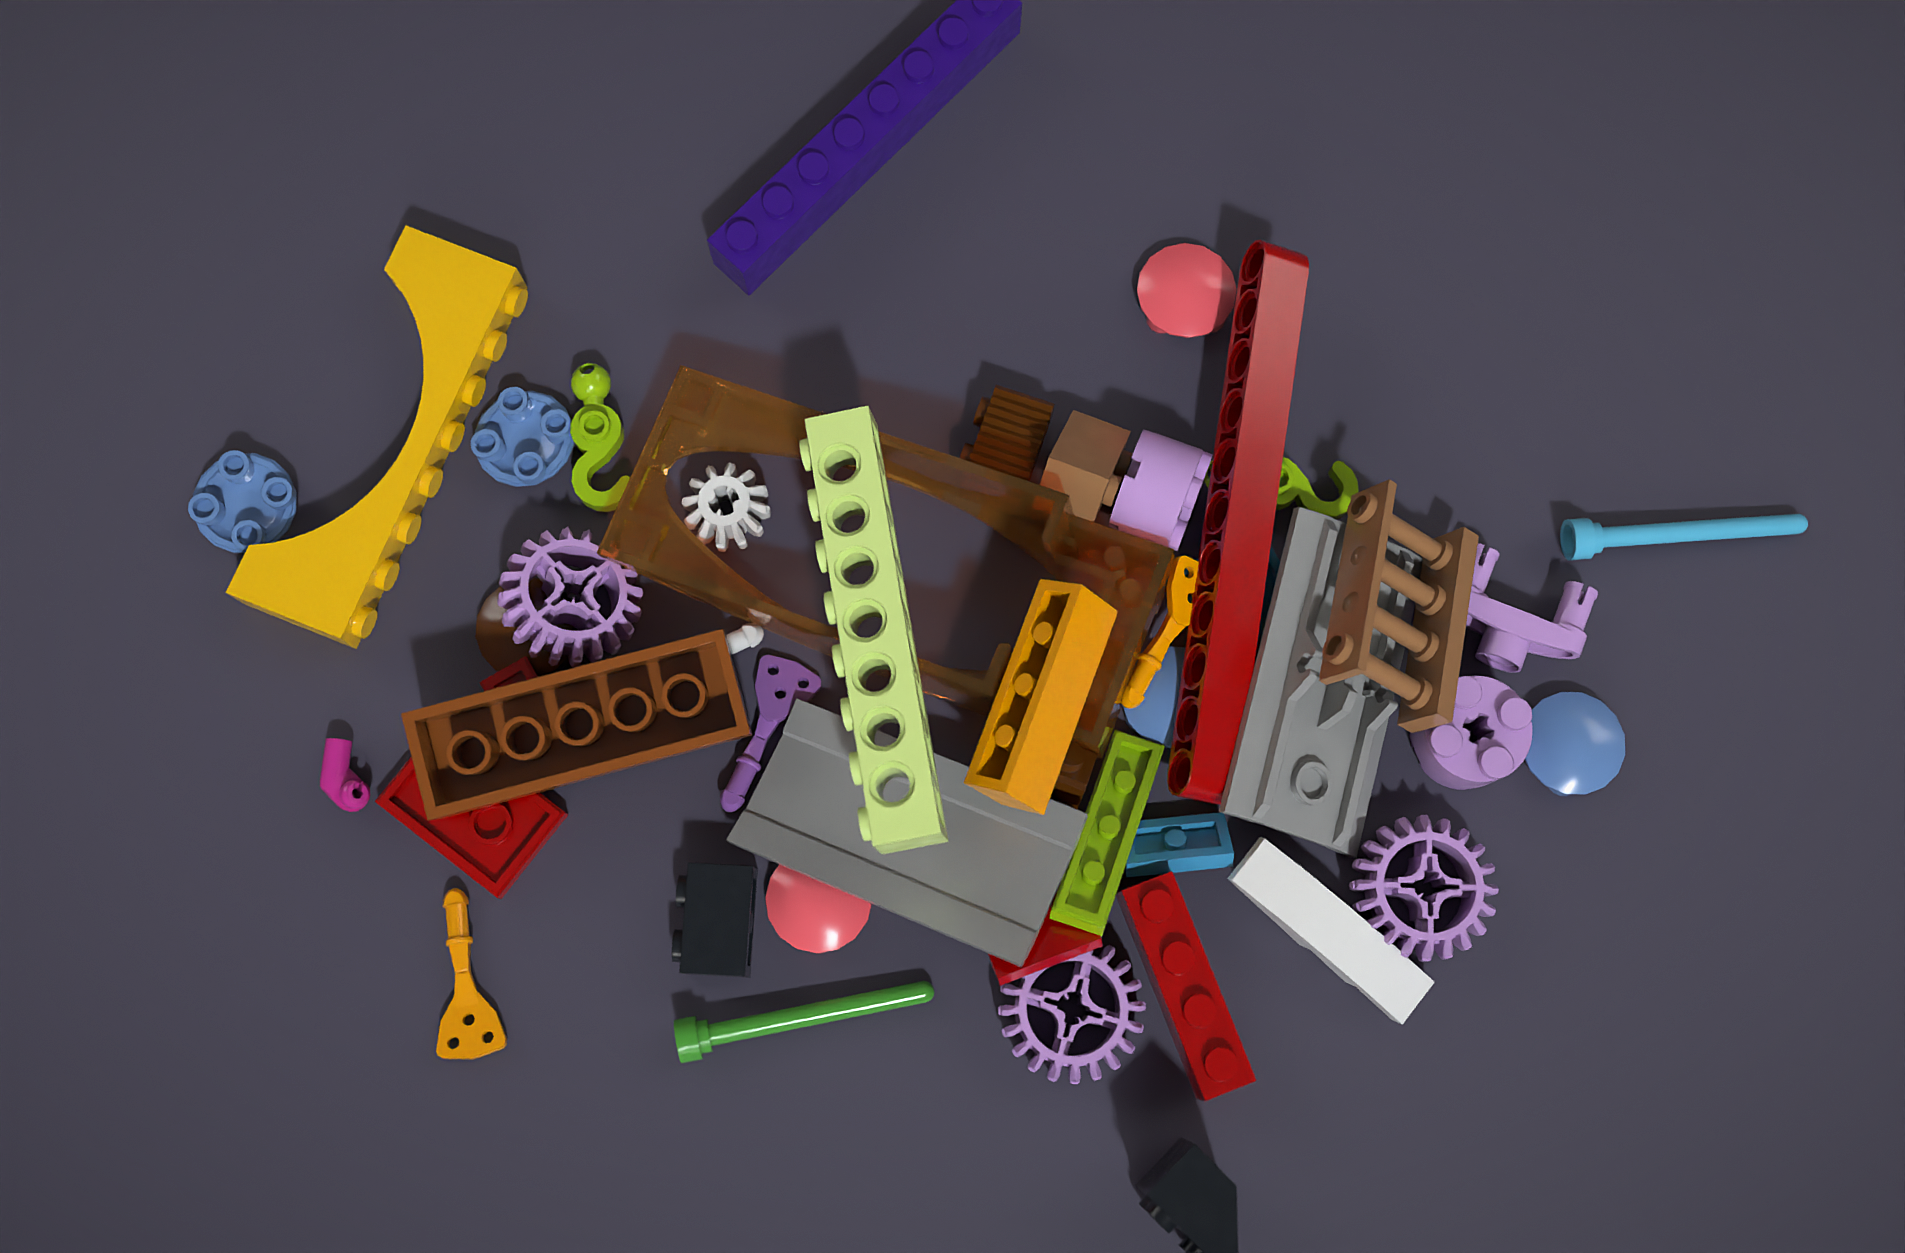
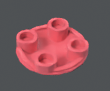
(1186, 291)
(813, 913)

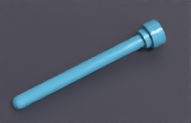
(1583, 538)

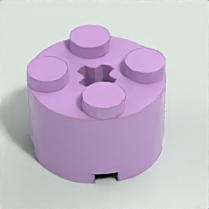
(1160, 489)
(1502, 732)

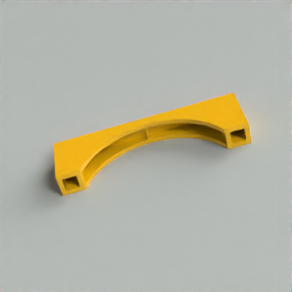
(340, 570)

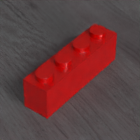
(1185, 987)

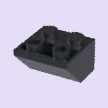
(1193, 1196)

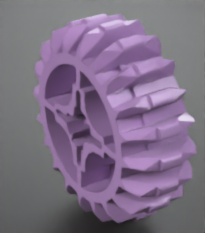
(548, 564)
(1424, 864)
(1116, 1021)

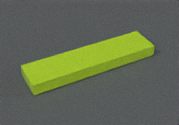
(1108, 834)

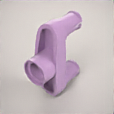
(1513, 633)

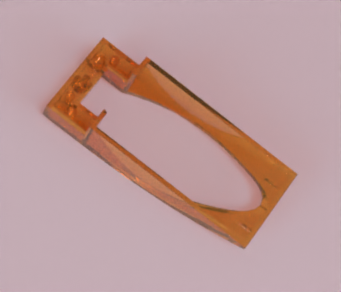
(720, 415)

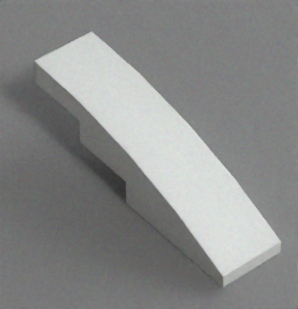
(1330, 930)

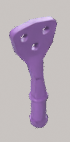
(771, 713)

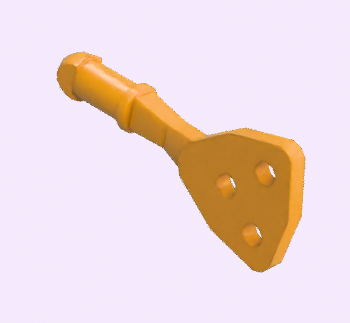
(1175, 621)
(466, 997)

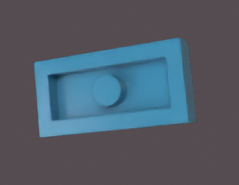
(1180, 845)

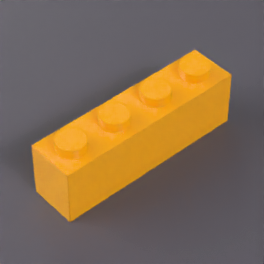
(1041, 696)

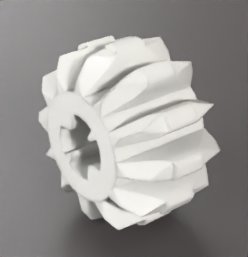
(707, 513)

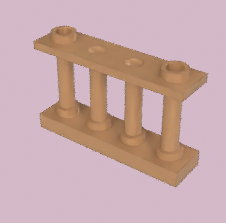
(1439, 617)

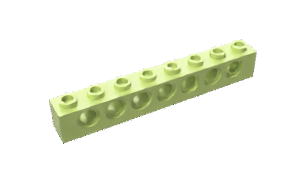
(918, 818)

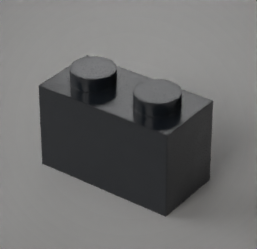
(716, 920)

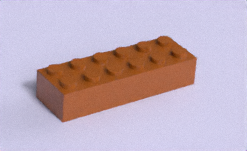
(576, 724)

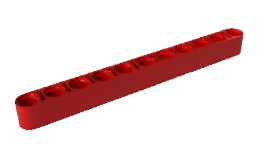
(1238, 519)

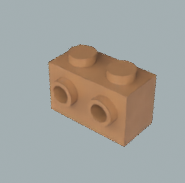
(1088, 463)

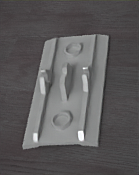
(1304, 745)
(979, 887)

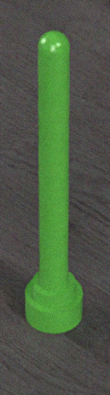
(699, 1036)

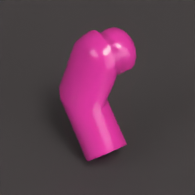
(339, 780)

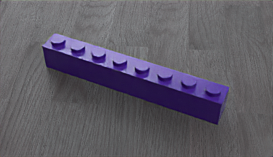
(861, 139)

